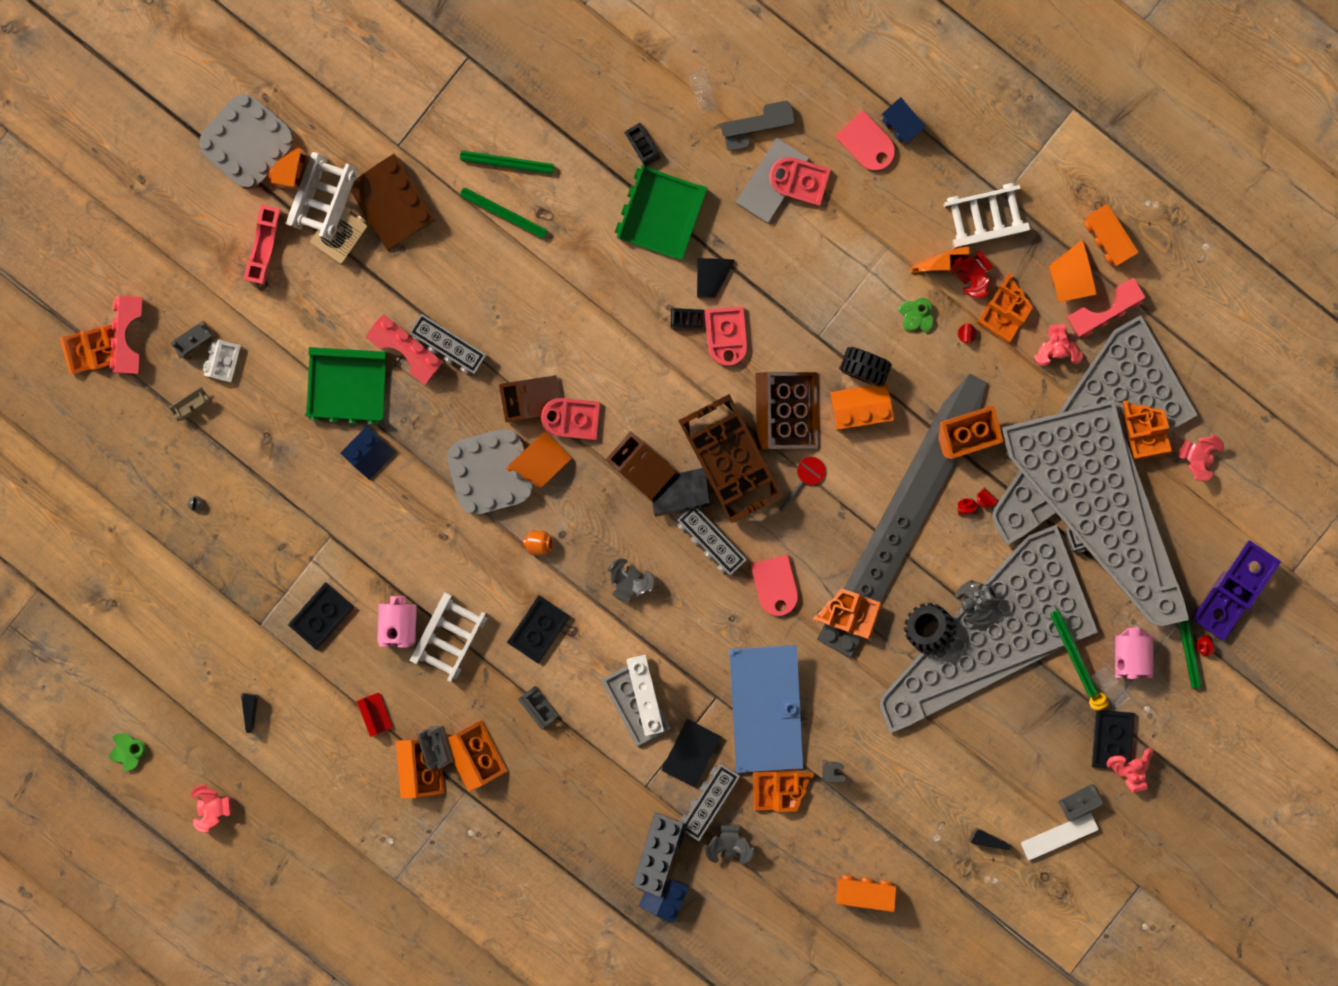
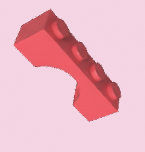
(263, 246)
(1126, 295)
(123, 358)
(421, 361)

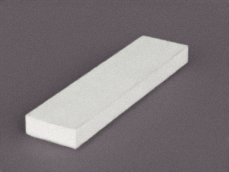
(1059, 836)

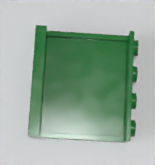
(660, 212)
(346, 385)

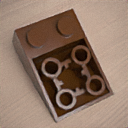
(528, 397)
(641, 465)

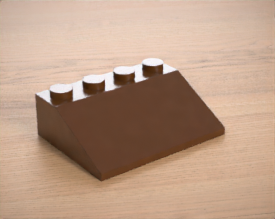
(391, 202)
(786, 410)

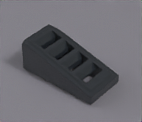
(651, 157)
(674, 311)
(249, 706)
(985, 839)

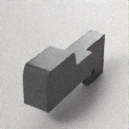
(774, 116)

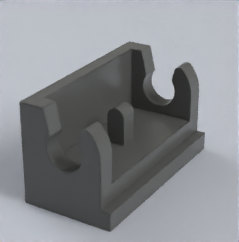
(192, 339)
(538, 707)
(435, 747)
(830, 772)
(1080, 802)

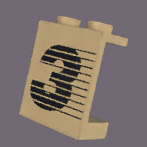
(347, 234)

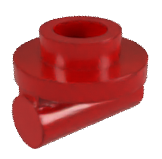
(967, 333)
(985, 498)
(967, 506)
(1205, 646)

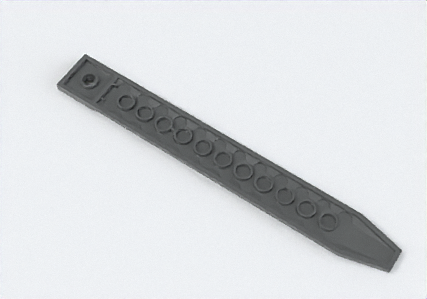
(905, 510)

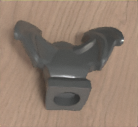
(628, 582)
(979, 600)
(729, 844)

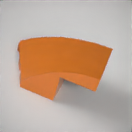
(939, 261)
(1072, 275)
(1005, 310)
(88, 349)
(1146, 431)
(540, 460)
(850, 613)
(779, 790)

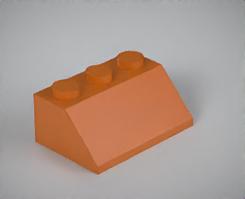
(289, 170)
(1110, 235)
(861, 406)
(969, 432)
(476, 756)
(414, 776)
(865, 893)

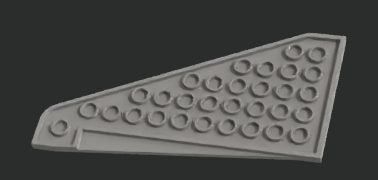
(1124, 370)
(1092, 484)
(1029, 588)

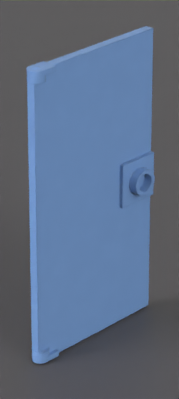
(766, 708)

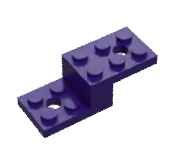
(1236, 590)

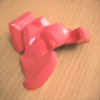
(1058, 346)
(1200, 455)
(1134, 771)
(210, 807)

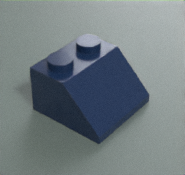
(902, 121)
(367, 452)
(670, 905)

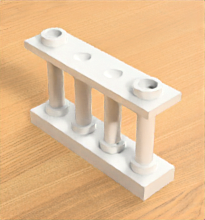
(306, 192)
(980, 233)
(429, 637)
(645, 695)

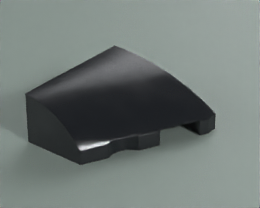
(711, 275)

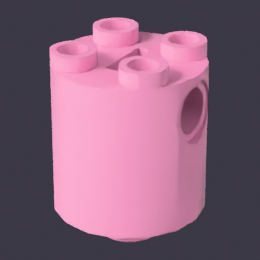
(397, 617)
(1134, 654)

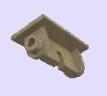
(193, 401)

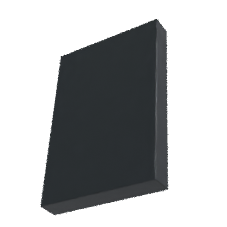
(682, 493)
(320, 615)
(538, 629)
(1112, 736)
(691, 753)

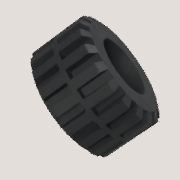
(865, 366)
(923, 616)

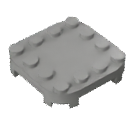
(246, 140)
(480, 472)

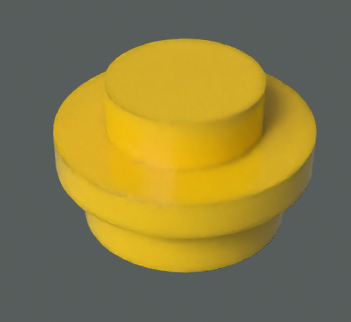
(1098, 702)

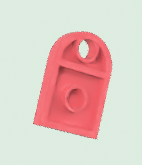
(866, 140)
(801, 179)
(726, 332)
(573, 418)
(775, 583)

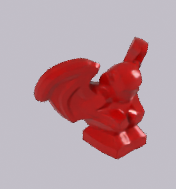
(973, 270)

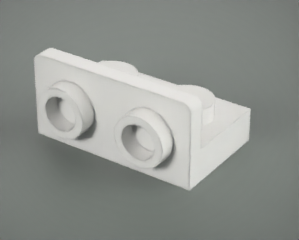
(221, 360)

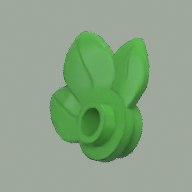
(916, 318)
(124, 751)

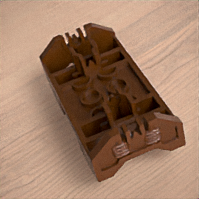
(730, 458)

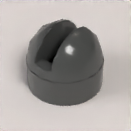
(199, 505)

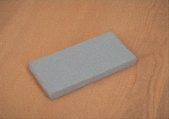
(759, 194)
(622, 695)

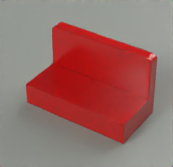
(374, 714)

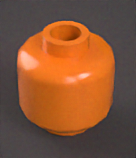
(538, 542)

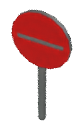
(811, 472)

